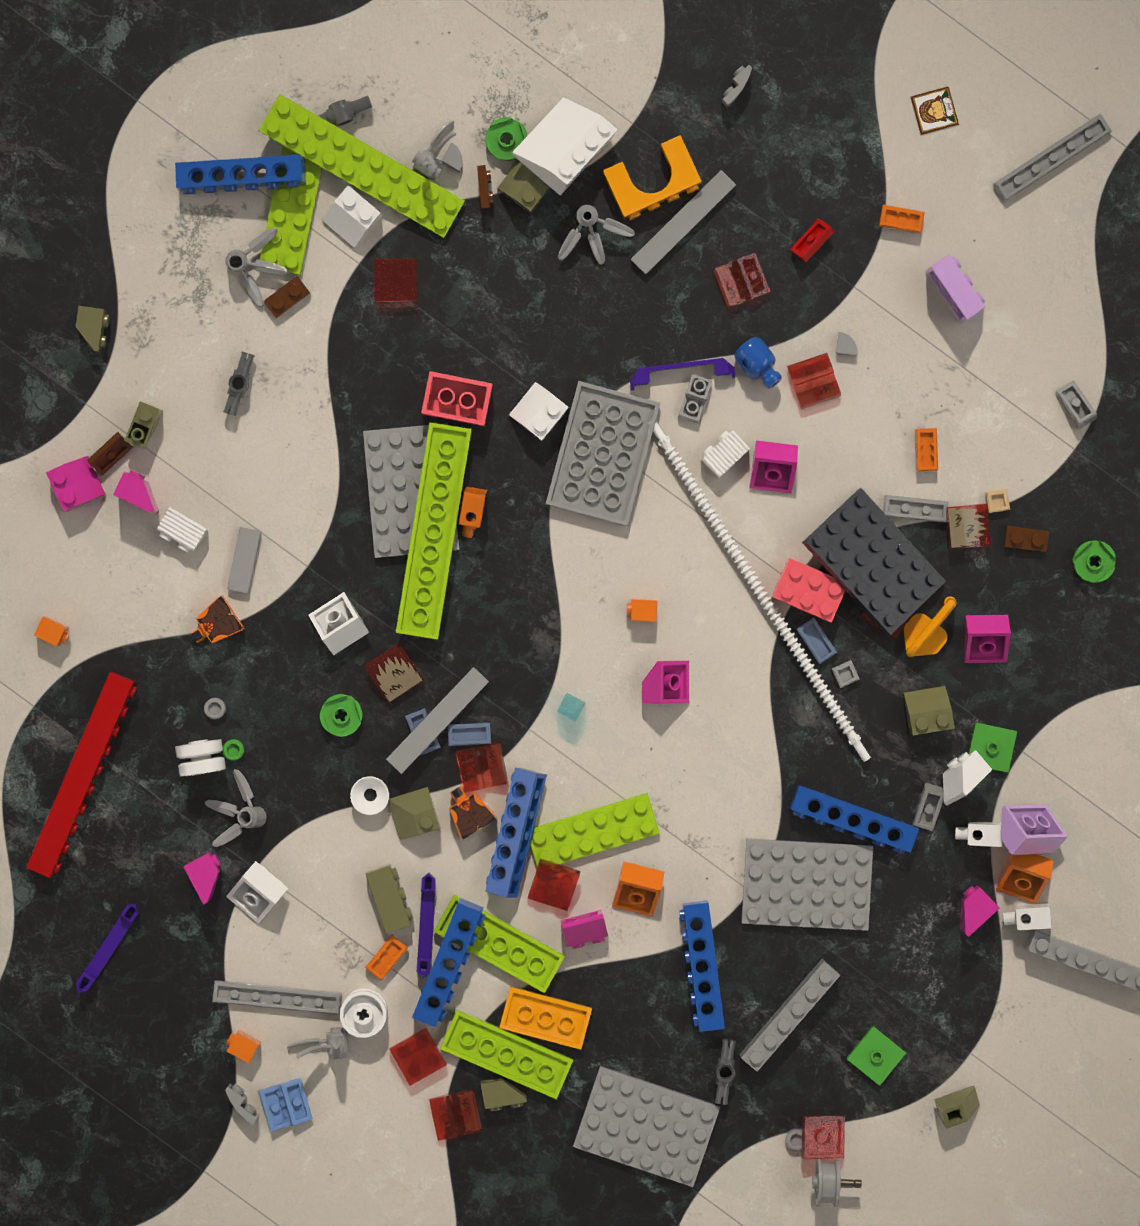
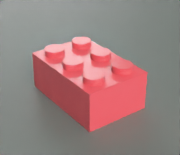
(457, 399)
(809, 590)

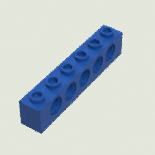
(187, 171)
(804, 796)
(524, 826)
(425, 1010)
(714, 1019)

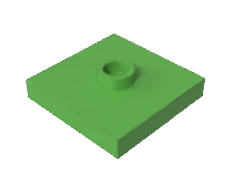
(993, 745)
(876, 1055)

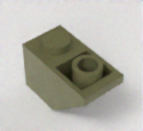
(91, 325)
(143, 425)
(501, 1093)
(957, 1106)

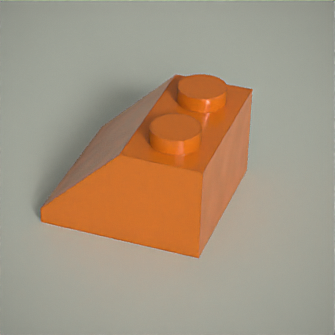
(1025, 876)
(638, 889)

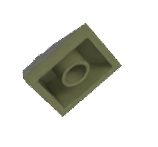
(414, 813)

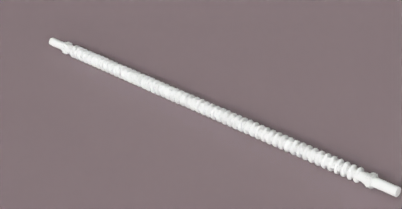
(854, 739)

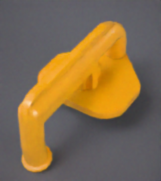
(925, 634)

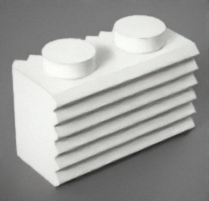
(725, 453)
(181, 529)

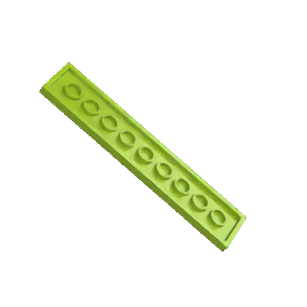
(361, 165)
(433, 530)

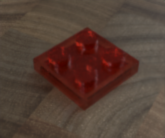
(395, 280)
(553, 884)
(418, 1056)
(823, 1136)

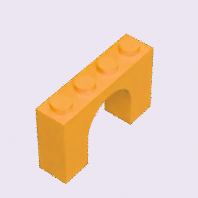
(633, 201)

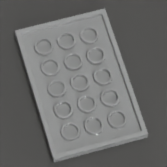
(602, 453)
(393, 477)
(807, 884)
(646, 1126)

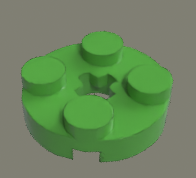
(495, 134)
(1082, 559)
(336, 726)

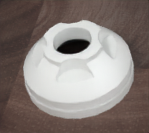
(369, 807)

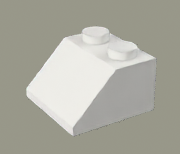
(351, 216)
(539, 411)
(338, 623)
(963, 776)
(257, 892)

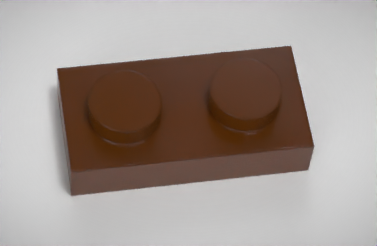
(484, 178)
(286, 297)
(109, 453)
(1026, 538)

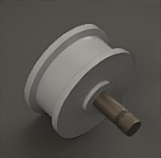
(828, 1182)

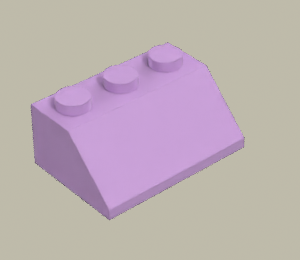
(956, 288)
(1030, 830)

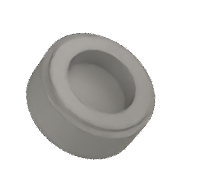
(215, 708)
(794, 1139)

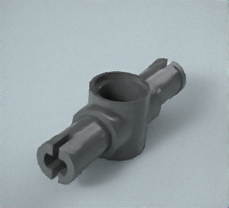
(343, 112)
(241, 372)
(726, 1060)

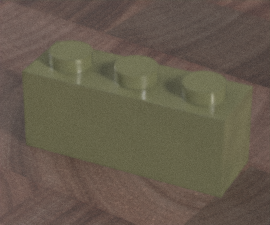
(389, 898)

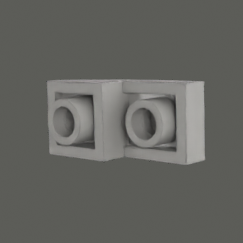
(740, 80)
(695, 398)
(237, 1096)

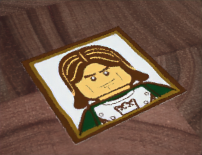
(934, 110)

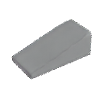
(1076, 404)
(929, 807)

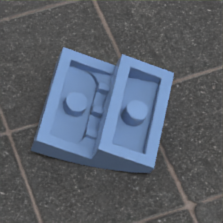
(285, 1104)

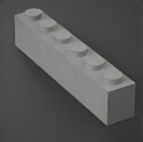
(1083, 959)
(789, 1015)

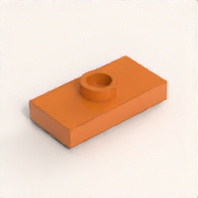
(901, 219)
(926, 449)
(386, 957)

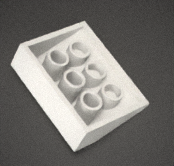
(564, 144)

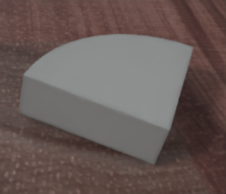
(453, 157)
(846, 345)

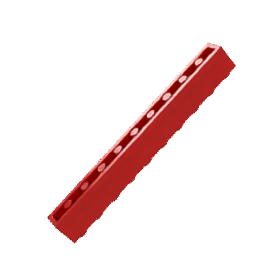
(81, 774)

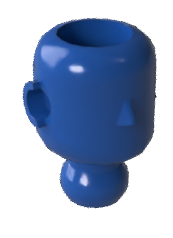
(757, 361)

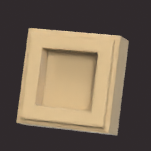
(997, 501)

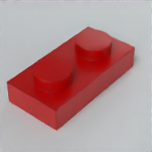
(812, 240)

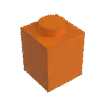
(642, 610)
(52, 631)
(242, 1045)

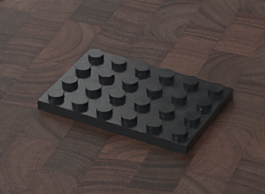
(874, 562)

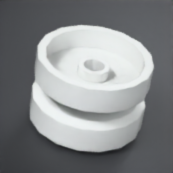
(200, 757)
(363, 1025)

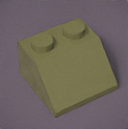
(524, 187)
(928, 710)

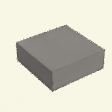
(845, 674)

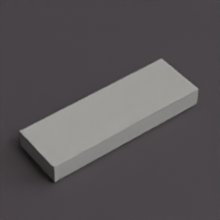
(915, 508)
(244, 560)

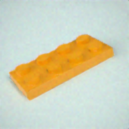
(545, 1017)

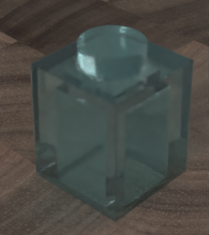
(571, 706)

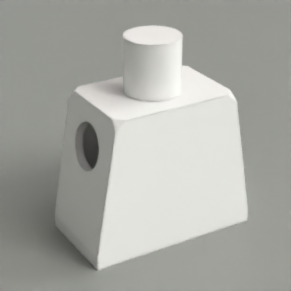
(990, 830)
(1039, 914)

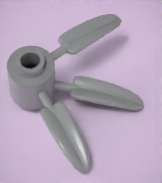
(427, 163)
(594, 238)
(259, 265)
(247, 817)
(336, 1044)

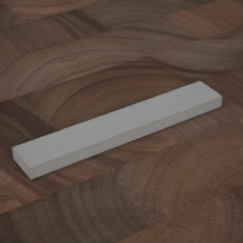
(1052, 157)
(683, 222)
(437, 720)
(276, 997)

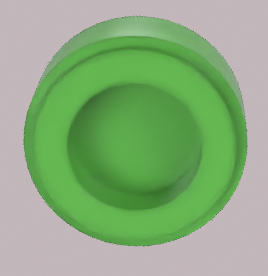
(233, 749)

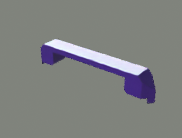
(721, 367)
(426, 924)
(107, 948)

